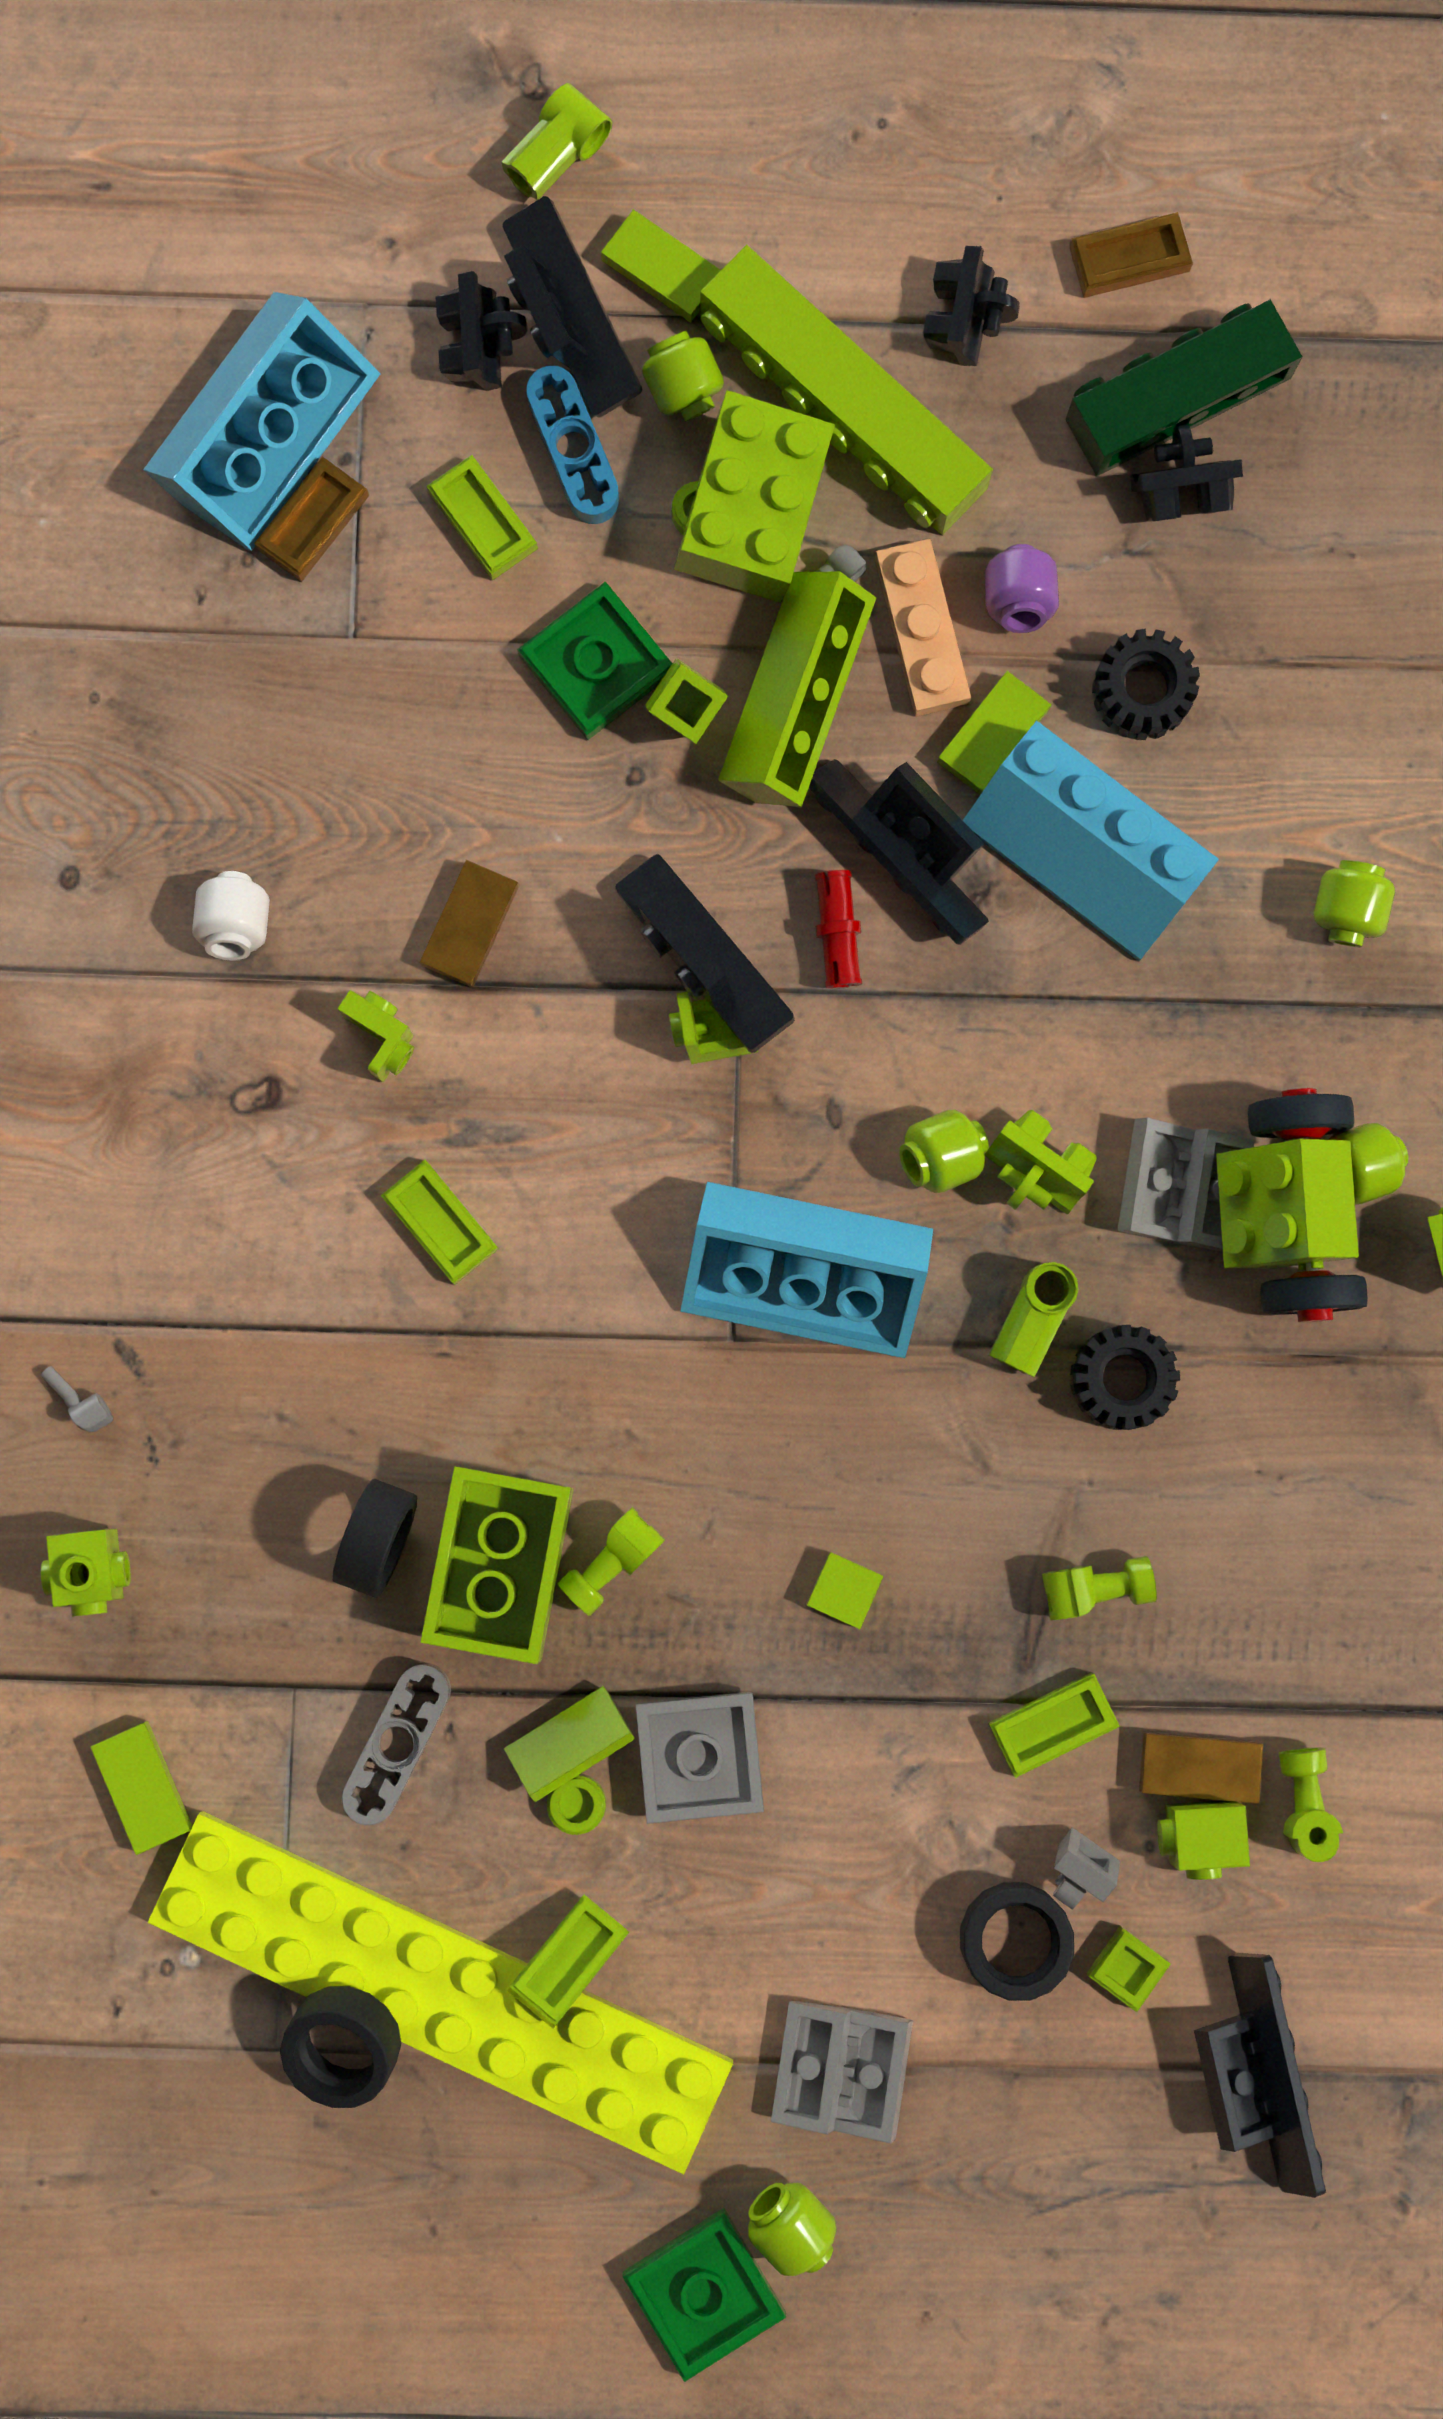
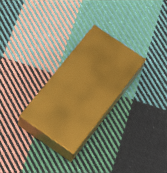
(1131, 255)
(312, 519)
(469, 923)
(1201, 1768)

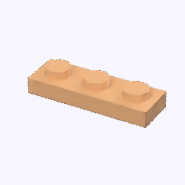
(922, 627)

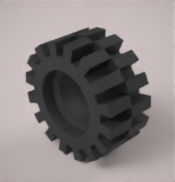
(1153, 652)
(1159, 1370)

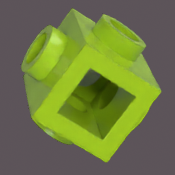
(64, 1569)

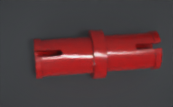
(838, 929)

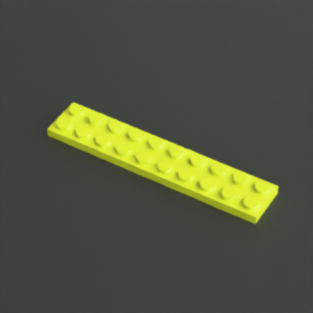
(442, 1989)

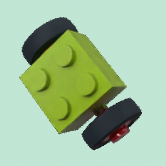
(1294, 1204)

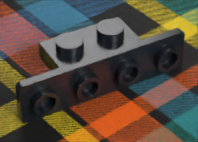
(566, 307)
(911, 837)
(704, 953)
(1256, 2078)

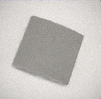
(1174, 1183)
(842, 2071)

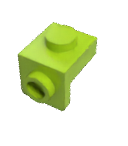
(377, 1018)
(703, 1032)

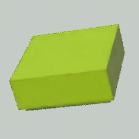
(844, 1590)
(1128, 1968)

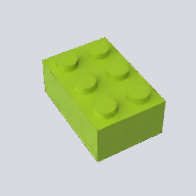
(754, 496)
(497, 1565)

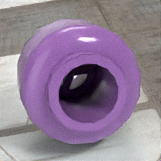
(1021, 588)

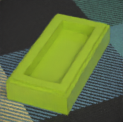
(659, 264)
(482, 517)
(993, 732)
(439, 1222)
(1053, 1724)
(569, 1744)
(142, 1787)
(568, 1961)

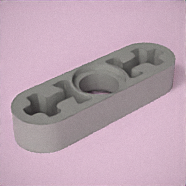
(363, 1776)

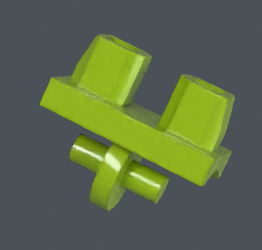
(1036, 1169)

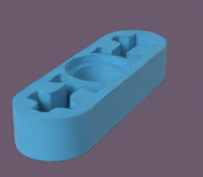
(544, 415)

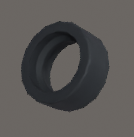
(374, 1538)
(1049, 1973)
(316, 2075)

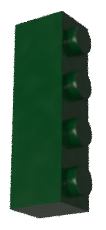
(1182, 386)

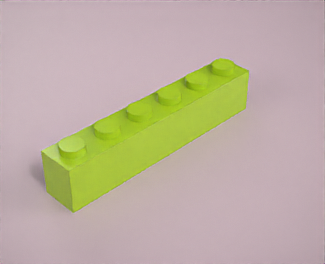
(842, 385)

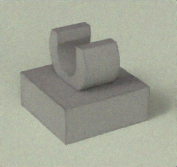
(1082, 1869)

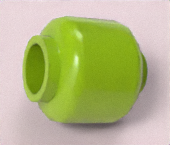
(682, 376)
(1354, 902)
(944, 1151)
(1376, 1161)
(791, 2229)

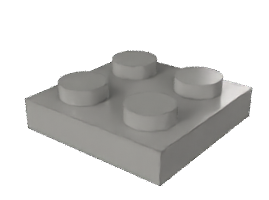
(699, 1757)

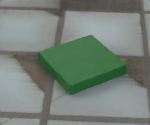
(596, 660)
(704, 2294)

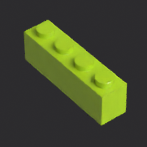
(797, 688)

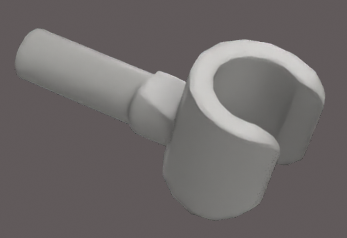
(847, 561)
(88, 1414)

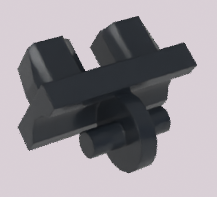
(977, 309)
(485, 332)
(1212, 480)

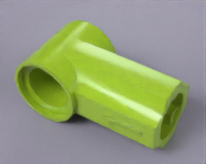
(566, 131)
(1031, 1323)

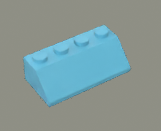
(263, 419)
(1088, 841)
(807, 1270)

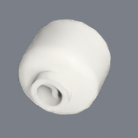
(230, 916)

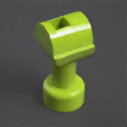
(626, 1549)
(1077, 1590)
(1310, 1828)

